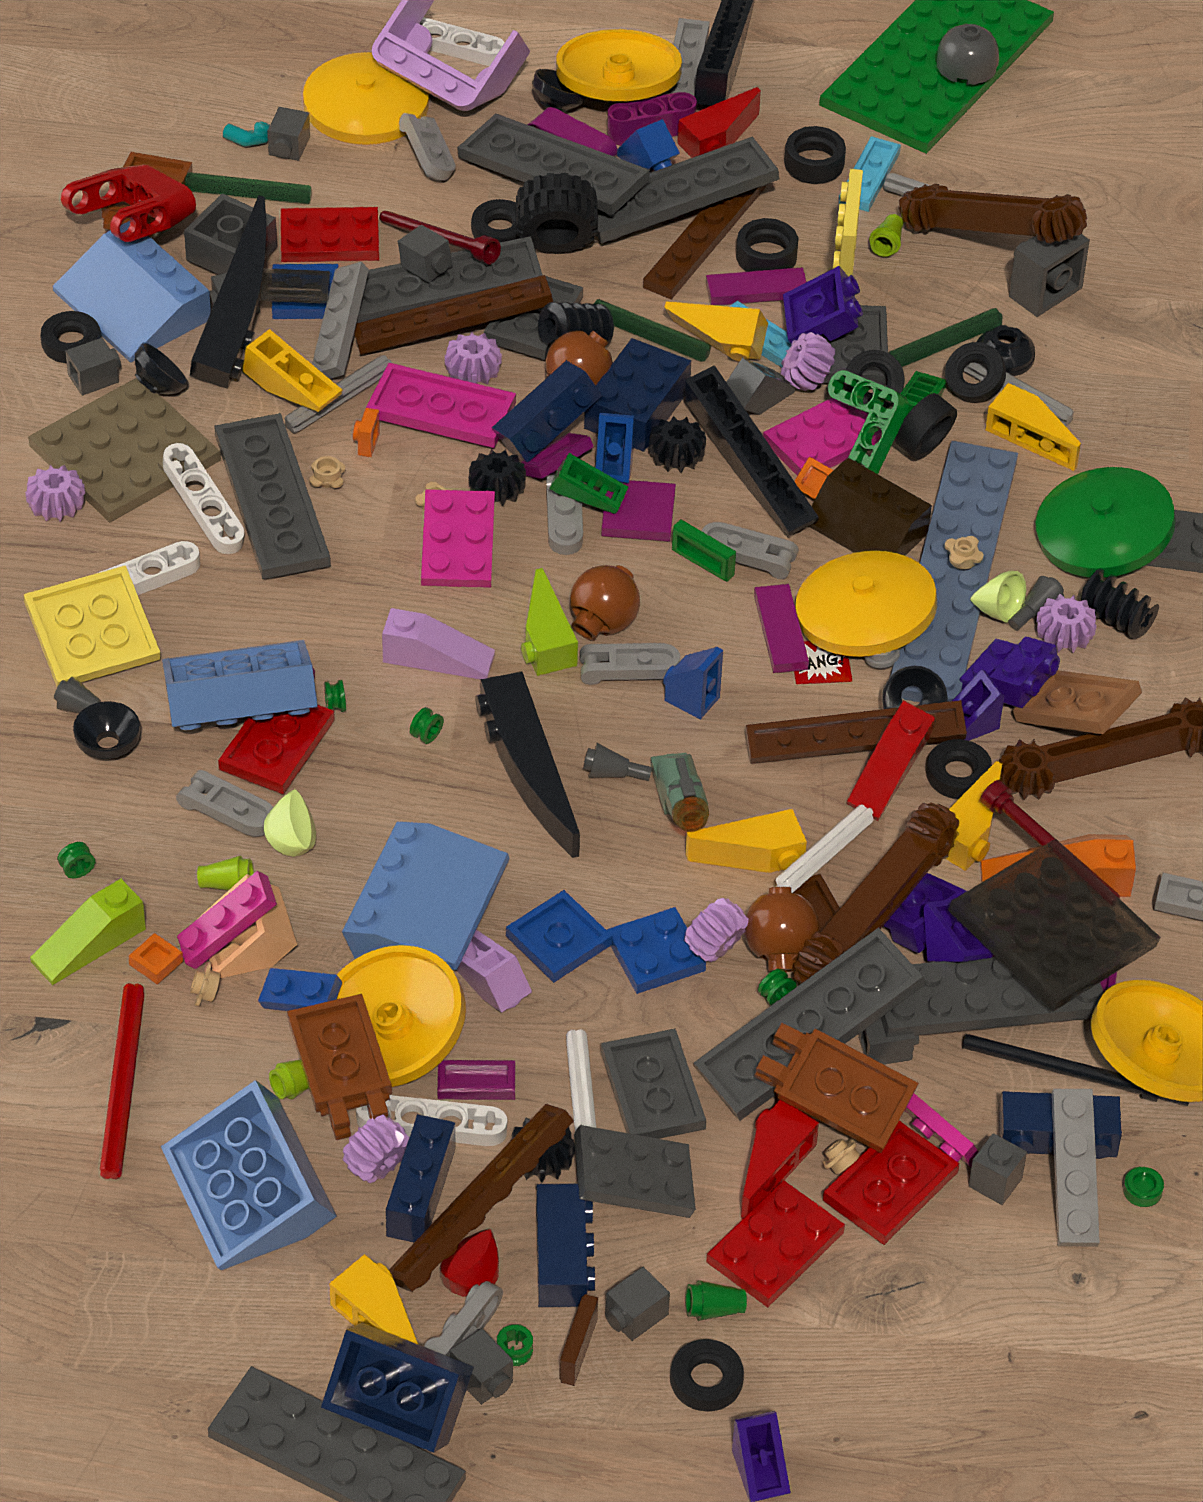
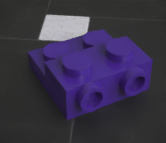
(823, 306)
(1016, 668)
(908, 922)

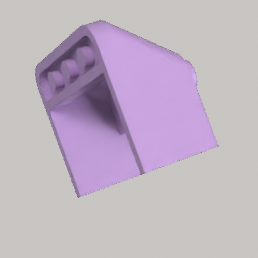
(404, 50)

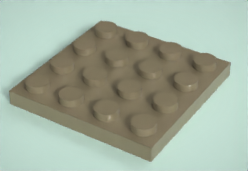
(121, 447)

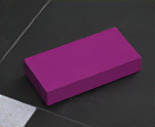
(552, 456)
(476, 1080)

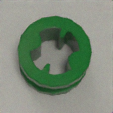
(335, 695)
(426, 725)
(76, 860)
(776, 986)
(516, 1333)

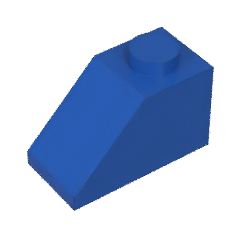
(650, 147)
(615, 445)
(695, 682)

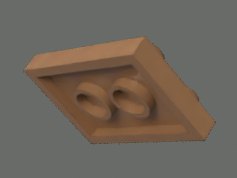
(1079, 702)

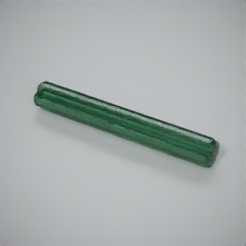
(248, 188)
(658, 333)
(947, 337)

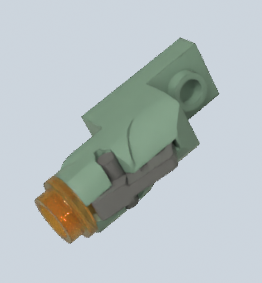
(680, 790)

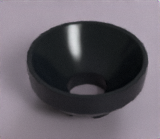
(553, 92)
(1017, 355)
(158, 371)
(929, 683)
(104, 721)

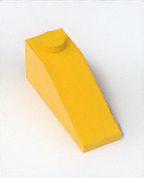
(728, 329)
(287, 373)
(1032, 425)
(974, 822)
(754, 844)
(370, 1297)

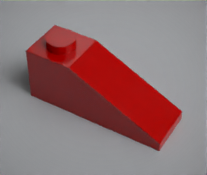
(718, 124)
(892, 758)
(780, 1144)

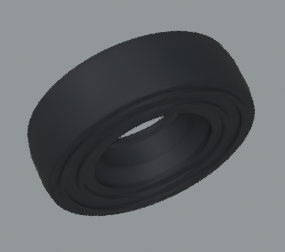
(495, 210)
(67, 322)
(970, 353)
(883, 361)
(952, 751)
(701, 1397)

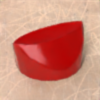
(471, 1264)

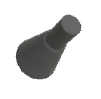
(1043, 589)
(74, 696)
(609, 764)

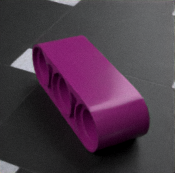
(630, 116)
(567, 127)

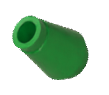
(714, 1300)

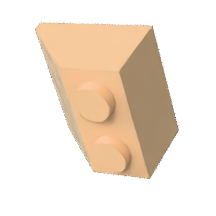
(258, 945)

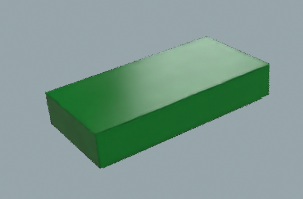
(703, 550)

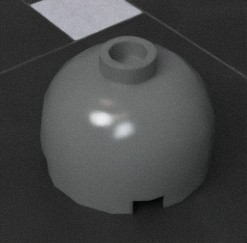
(968, 54)

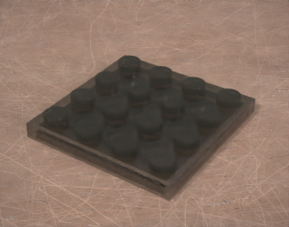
(1054, 924)

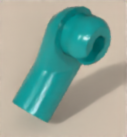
(247, 138)

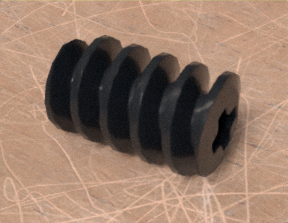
(564, 317)
(1117, 606)

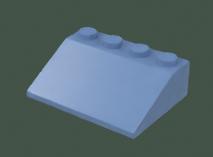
(134, 293)
(239, 684)
(425, 893)
(247, 1178)

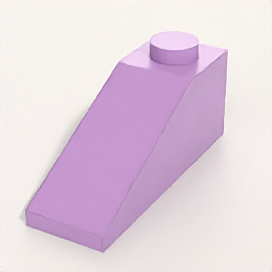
(430, 645)
(493, 973)

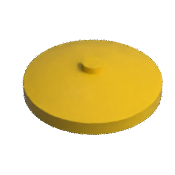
(618, 65)
(360, 100)
(866, 603)
(411, 1005)
(1153, 1037)

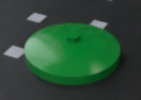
(1105, 521)

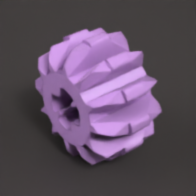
(473, 358)
(808, 361)
(55, 493)
(1066, 623)
(716, 929)
(375, 1148)

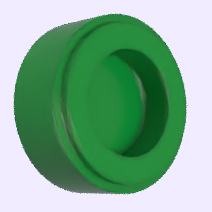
(1143, 1186)

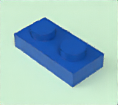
(297, 989)

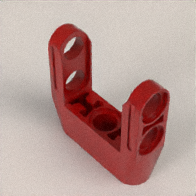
(144, 189)

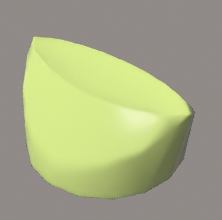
(1001, 596)
(290, 826)

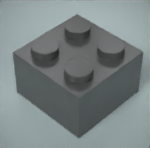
(217, 232)
(1047, 272)

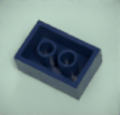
(641, 384)
(397, 1387)

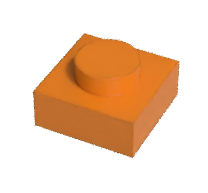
(367, 432)
(812, 477)
(155, 958)

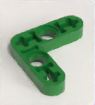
(878, 416)

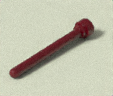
(482, 248)
(999, 798)

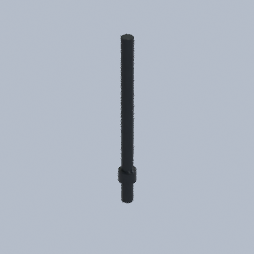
(1058, 1065)

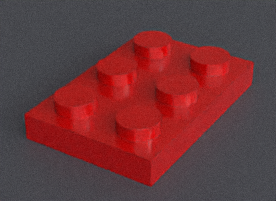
(329, 234)
(275, 748)
(890, 1187)
(775, 1243)

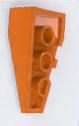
(1105, 854)

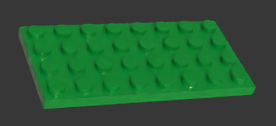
(897, 79)

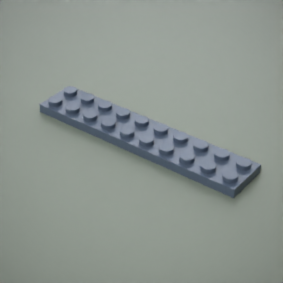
(967, 504)

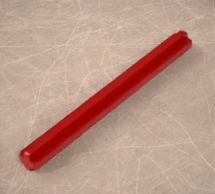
(122, 1081)

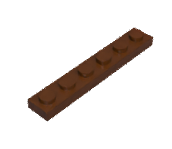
(697, 243)
(452, 314)
(843, 732)
(479, 1197)

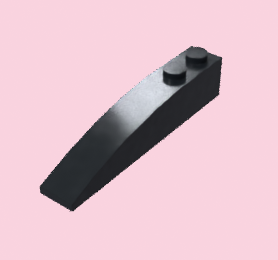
(723, 52)
(235, 307)
(747, 450)
(526, 755)

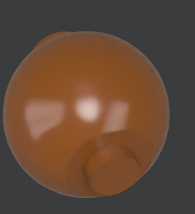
(581, 350)
(604, 601)
(779, 927)

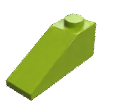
(549, 636)
(91, 931)

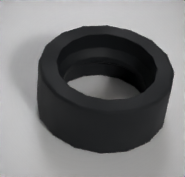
(815, 139)
(766, 231)
(926, 426)

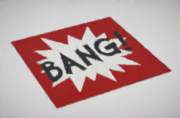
(824, 667)

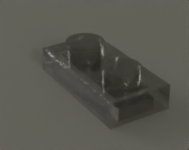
(295, 285)

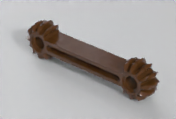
(1045, 218)
(1037, 768)
(921, 846)

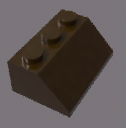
(869, 511)

